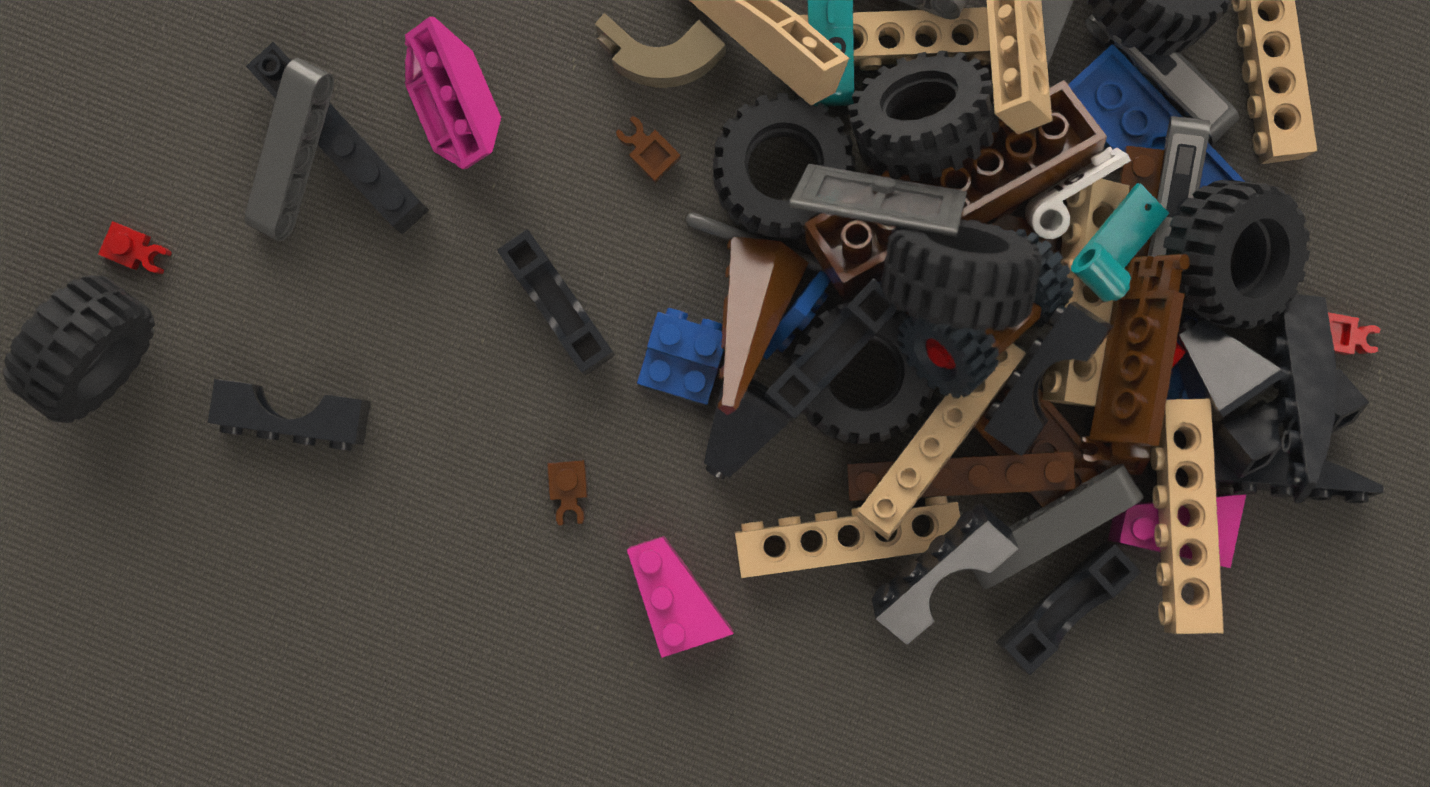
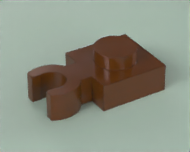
(651, 153)
(568, 483)

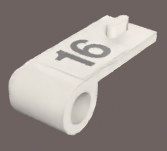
(1047, 211)

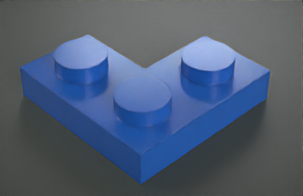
(799, 313)

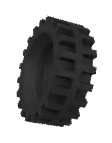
(933, 141)

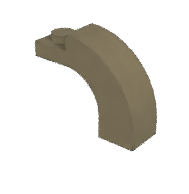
(661, 66)

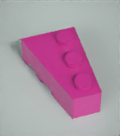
(1138, 523)
(674, 600)

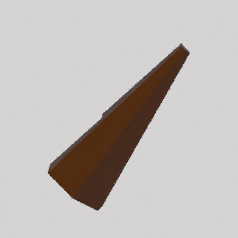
(760, 288)

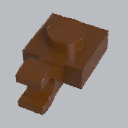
(1131, 456)

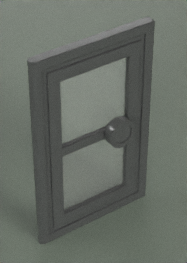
(880, 200)

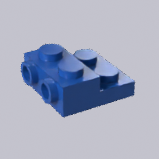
(682, 356)

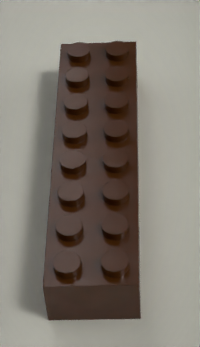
(999, 179)

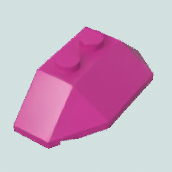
(450, 94)

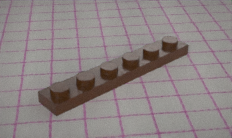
(978, 475)

